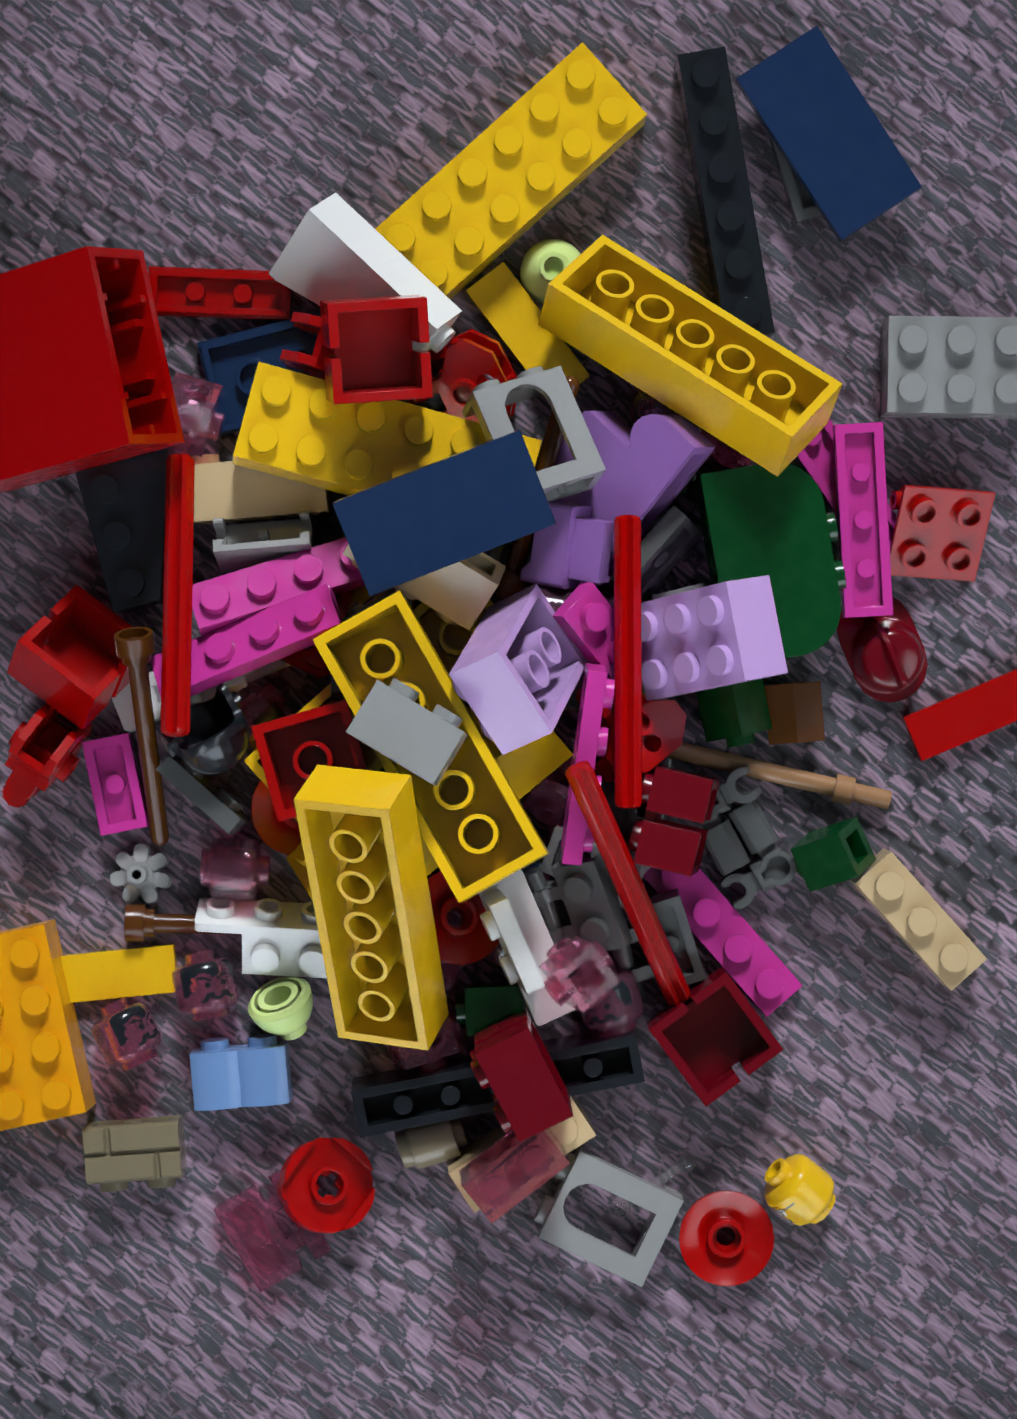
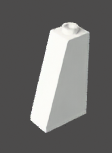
(344, 257)

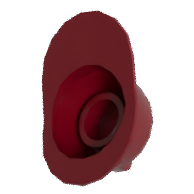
(884, 653)

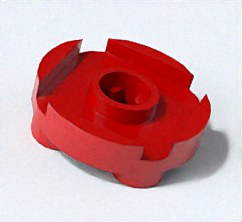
(353, 1181)

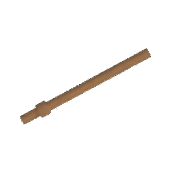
(841, 788)

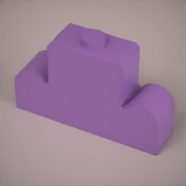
(642, 466)

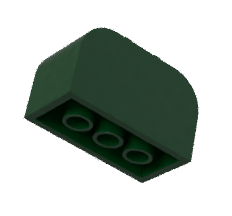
(780, 530)

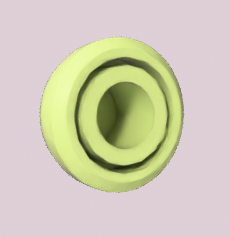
(543, 264)
(282, 1007)

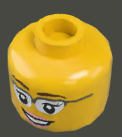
(799, 1190)

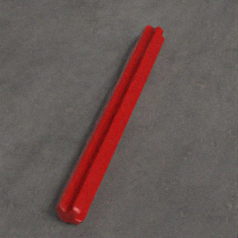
(177, 595)
(628, 661)
(627, 882)

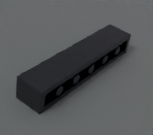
(723, 187)
(417, 1098)

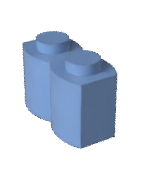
(240, 1074)

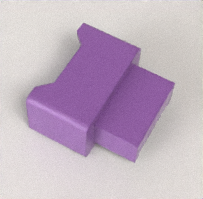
(571, 549)

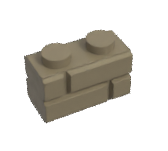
(134, 1151)

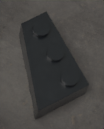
(128, 526)

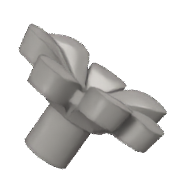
(150, 871)

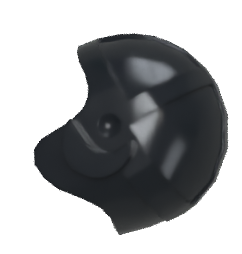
(216, 734)

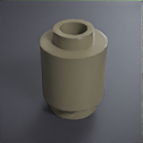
(431, 1143)

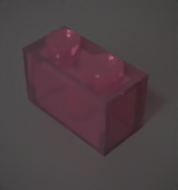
(512, 1171)

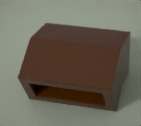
(795, 712)

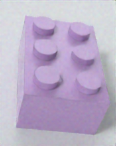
(710, 638)
(518, 670)

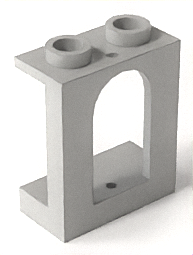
(489, 404)
(589, 1169)

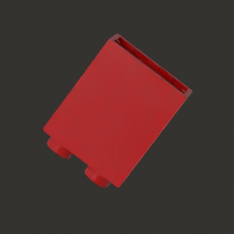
(81, 366)

